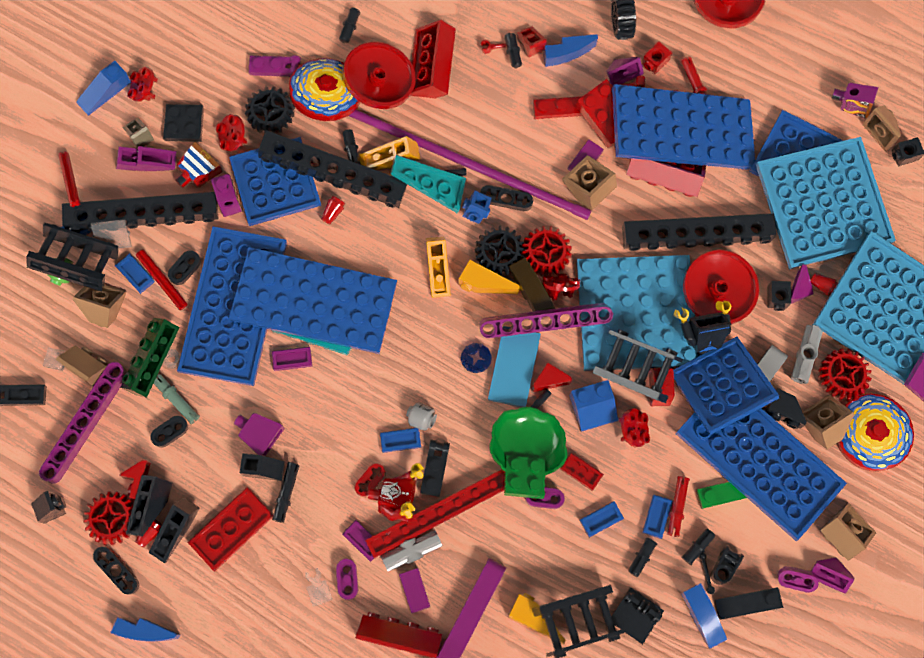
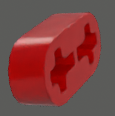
(366, 477)

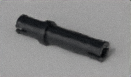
(284, 497)

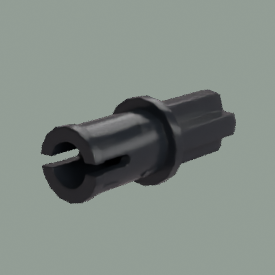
(349, 25)
(513, 50)
(350, 146)
(698, 546)
(642, 557)

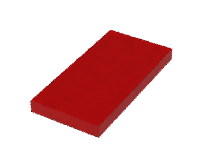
(230, 529)

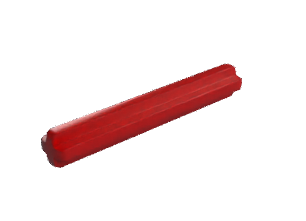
(69, 179)
(161, 279)

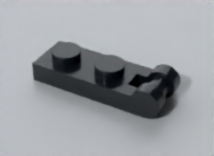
(23, 395)
(434, 469)

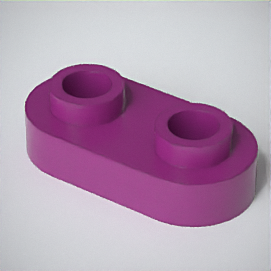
(546, 502)
(347, 579)
(797, 579)

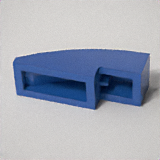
(569, 49)
(704, 615)
(142, 631)

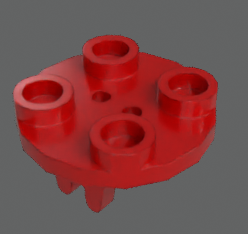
(142, 84)
(231, 133)
(559, 284)
(635, 428)

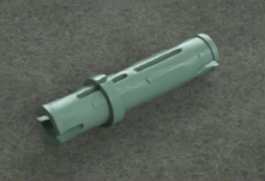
(170, 393)

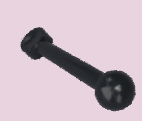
(710, 589)

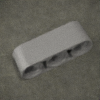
(772, 361)

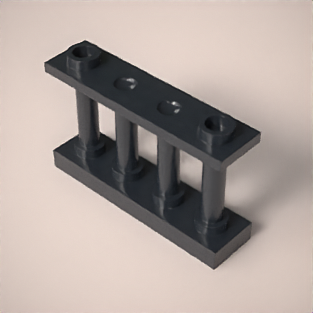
(67, 271)
(639, 384)
(582, 601)

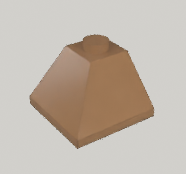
(883, 127)
(100, 306)
(828, 421)

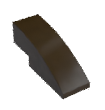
(530, 286)

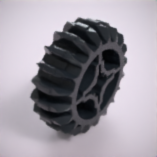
(623, 18)
(257, 106)
(507, 252)

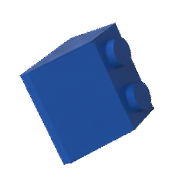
(594, 405)

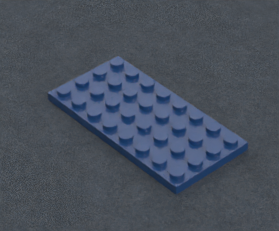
(682, 127)
(313, 300)
(213, 343)
(767, 468)

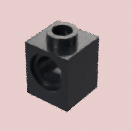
(914, 149)
(782, 288)

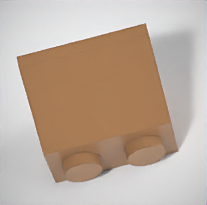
(590, 182)
(82, 364)
(848, 532)

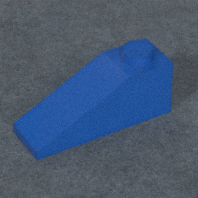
(103, 87)

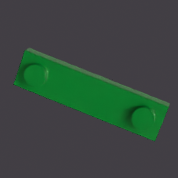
(718, 495)

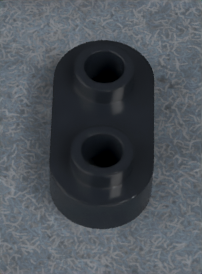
(182, 267)
(168, 429)

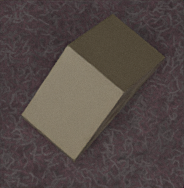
(138, 133)

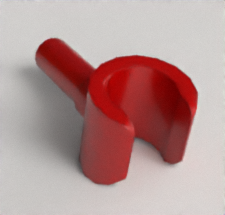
(491, 46)
(640, 82)

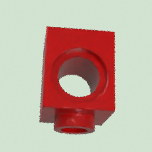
(658, 51)

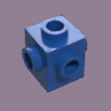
(476, 207)

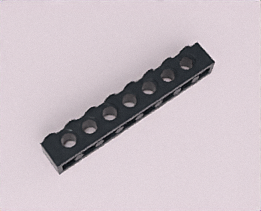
(291, 148)
(169, 203)
(762, 222)

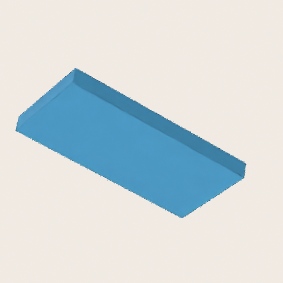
(514, 369)

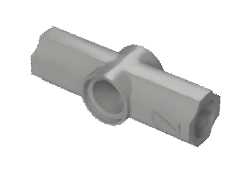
(804, 365)
(411, 550)

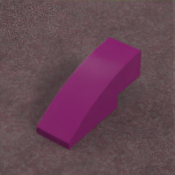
(145, 159)

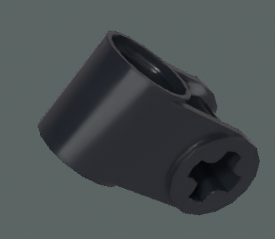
(728, 562)

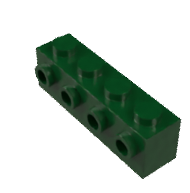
(149, 357)

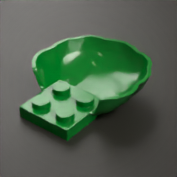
(527, 448)

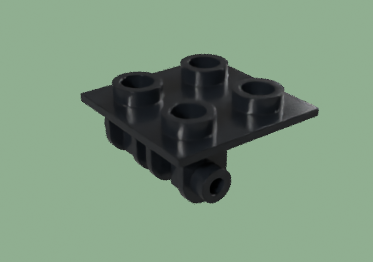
(637, 615)

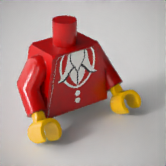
(397, 494)

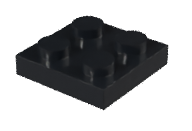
(183, 123)

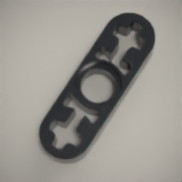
(520, 196)
(110, 556)

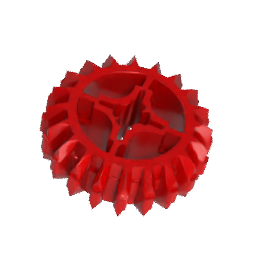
(554, 249)
(839, 359)
(94, 518)

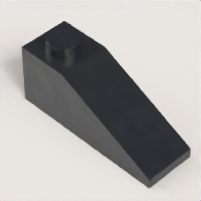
(149, 502)
(173, 529)
(749, 603)

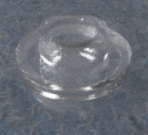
(172, 353)

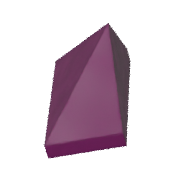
(624, 70)
(802, 285)
(833, 574)

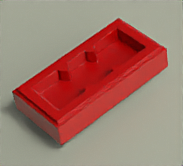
(581, 471)

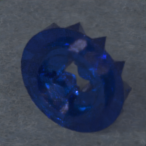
(480, 365)

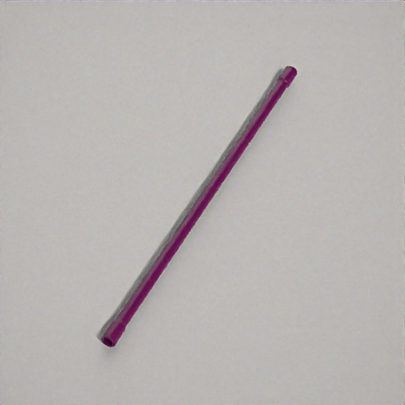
(575, 209)

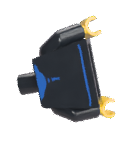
(706, 331)

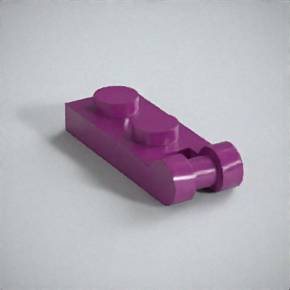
(273, 65)

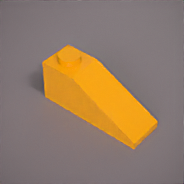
(383, 156)
(438, 266)
(482, 280)
(523, 614)

